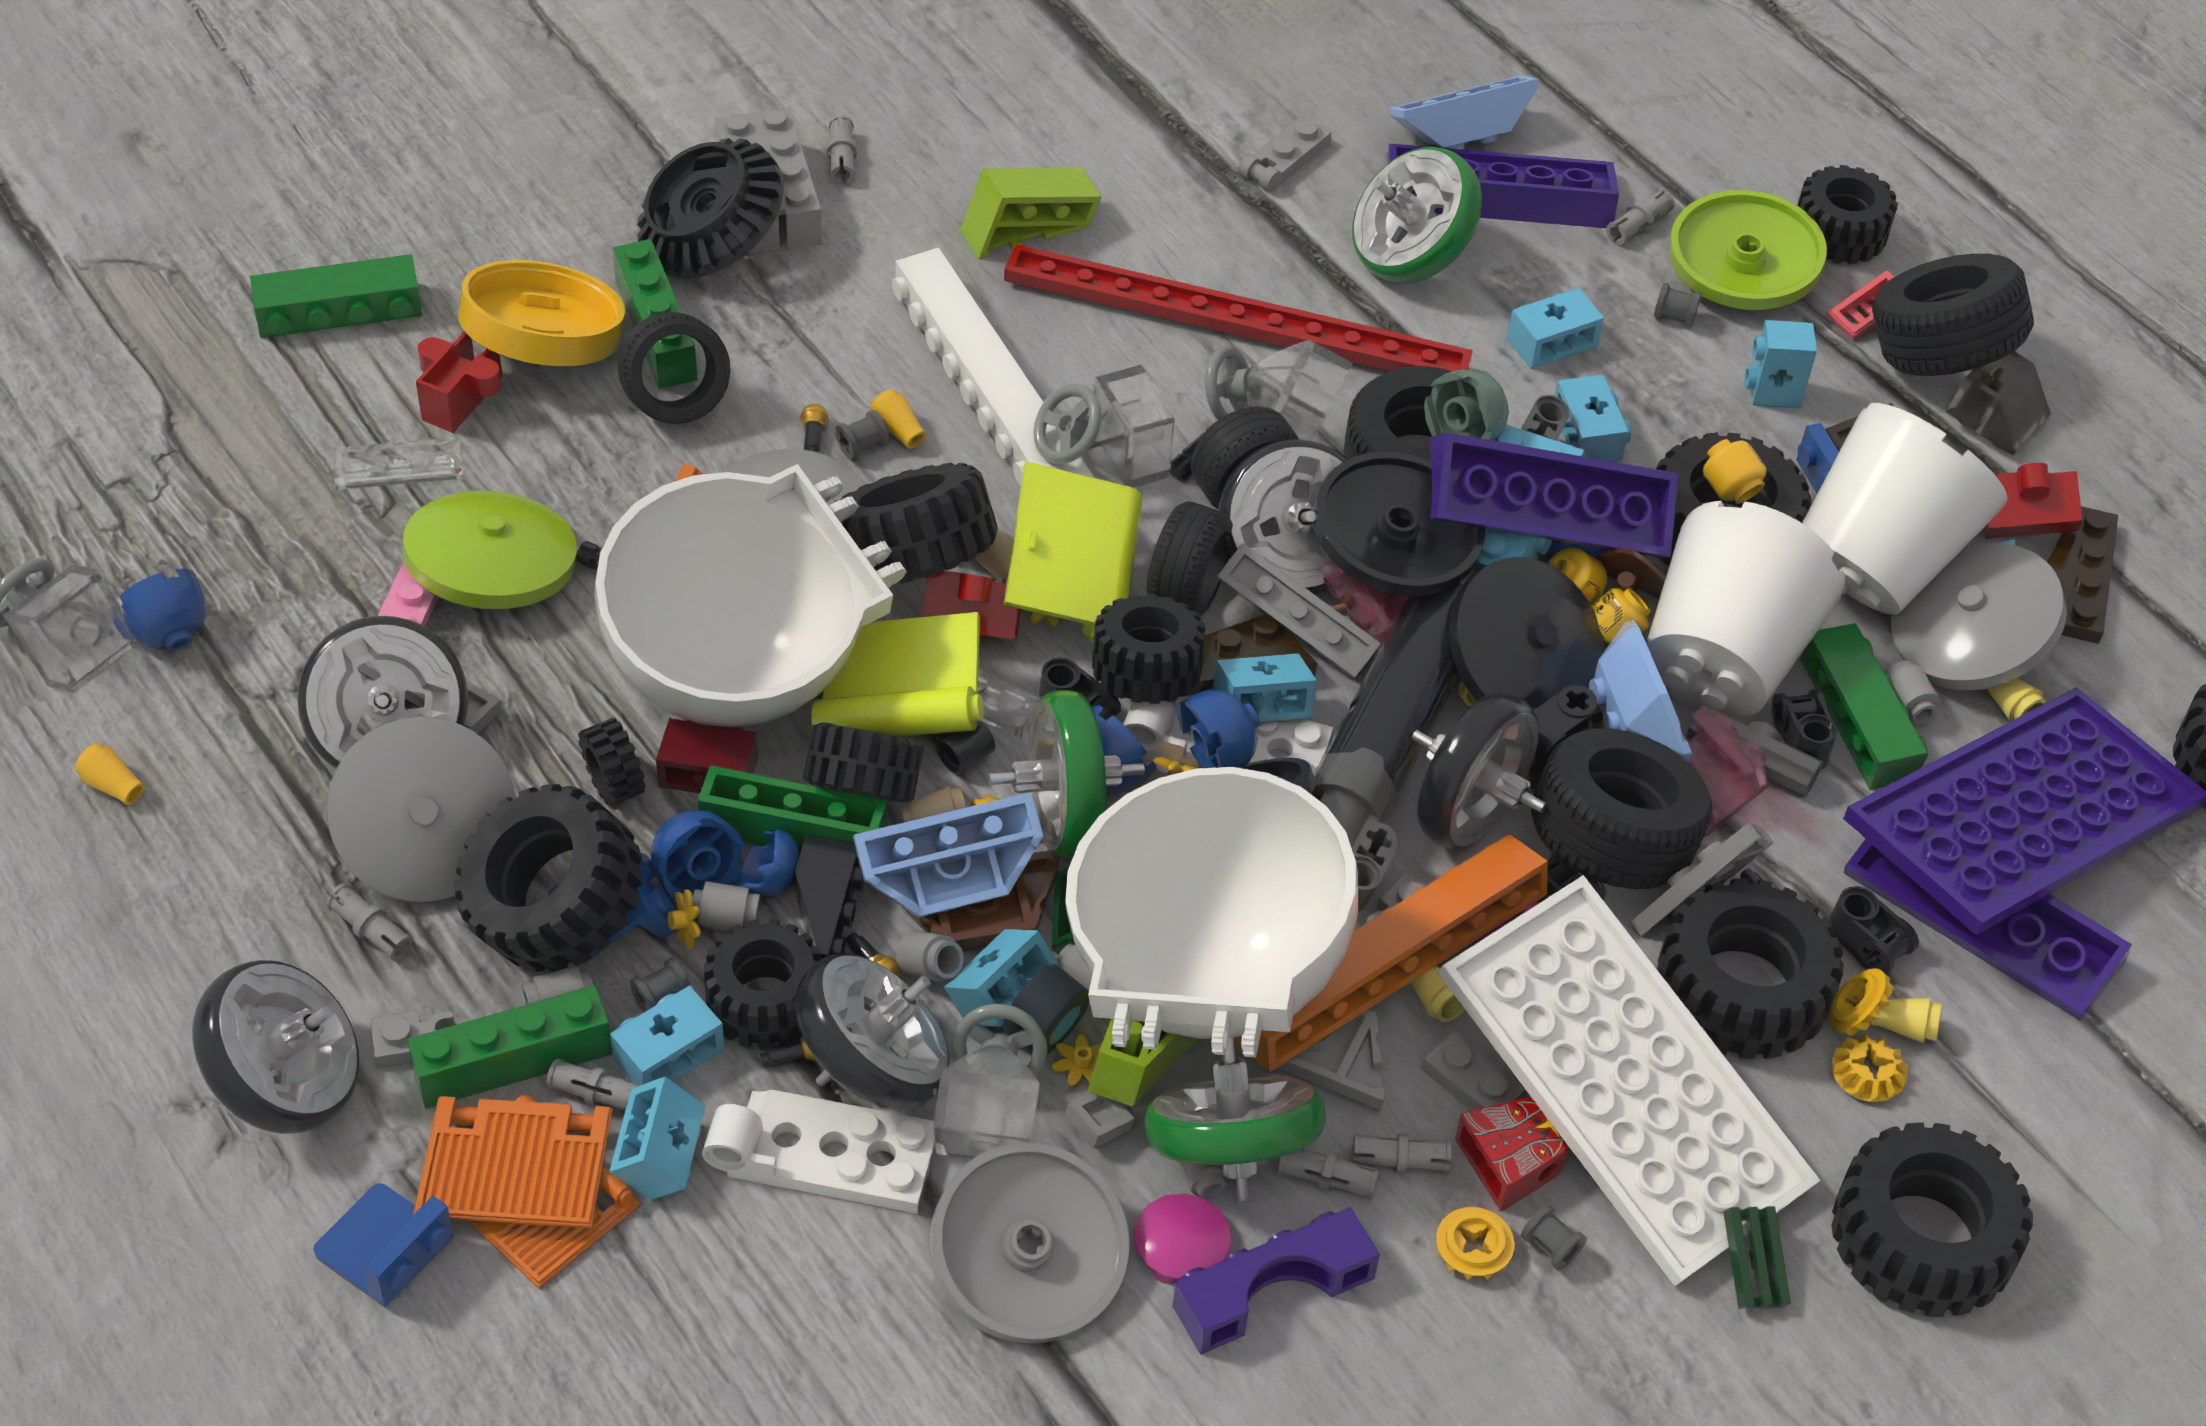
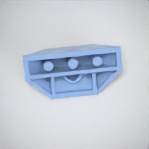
(1468, 113)
(1634, 693)
(952, 855)

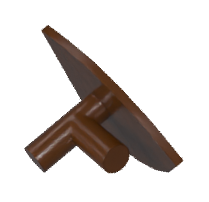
(1633, 571)

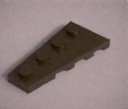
(2084, 570)
(1248, 639)

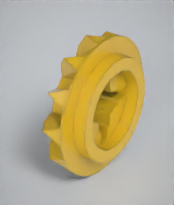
(1860, 1001)
(1856, 1077)
(1474, 1224)

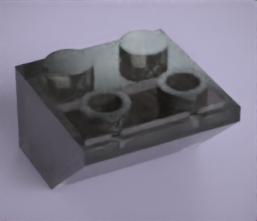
(2002, 402)

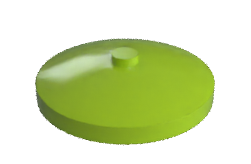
(1747, 249)
(489, 549)

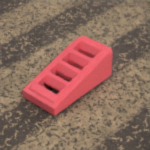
(1858, 300)

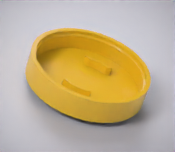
(541, 313)

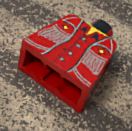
(1511, 1149)

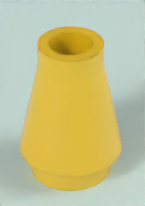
(899, 418)
(106, 771)

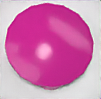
(1181, 1235)

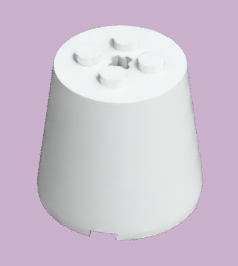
(1900, 506)
(1740, 605)

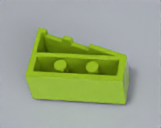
(1132, 1070)

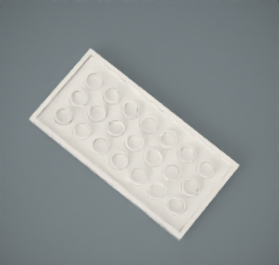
(1627, 1076)

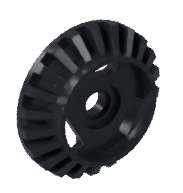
(747, 198)

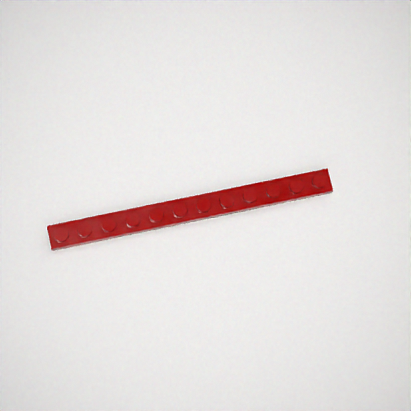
(1226, 311)

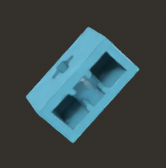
(1555, 328)
(1781, 363)
(1594, 418)
(1274, 685)
(1000, 972)
(667, 1038)
(657, 1138)

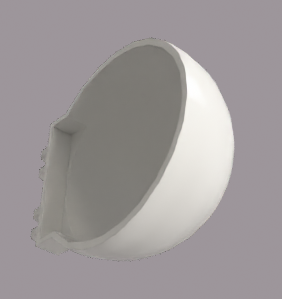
(738, 594)
(1211, 906)

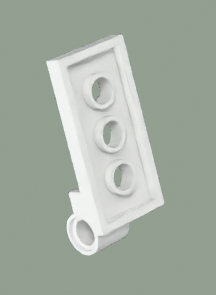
(1161, 736)
(745, 1148)

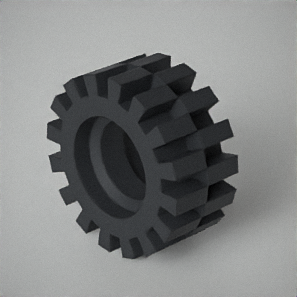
(611, 761)

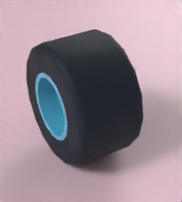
(1054, 1002)

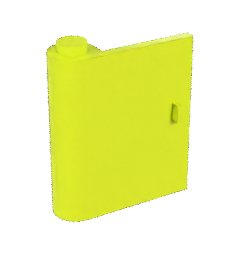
(1072, 545)
(908, 678)

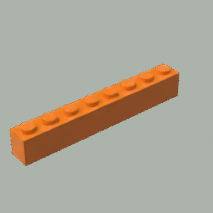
(1413, 940)

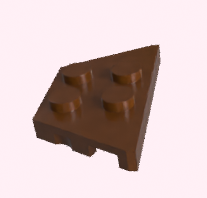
(1020, 910)

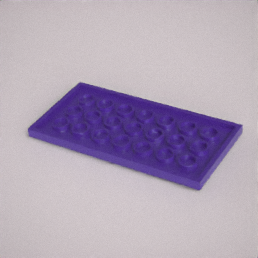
(2025, 809)

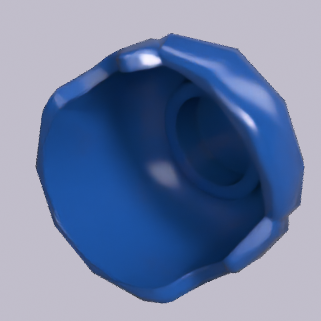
(772, 867)

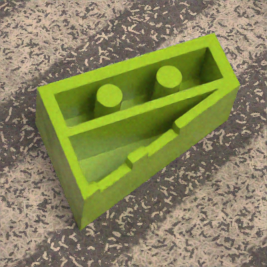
(1027, 203)

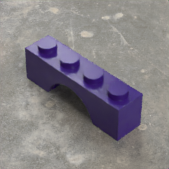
(1327, 1253)

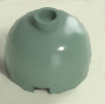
(1467, 405)

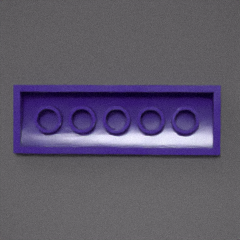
(1539, 187)
(1552, 495)
(2041, 946)

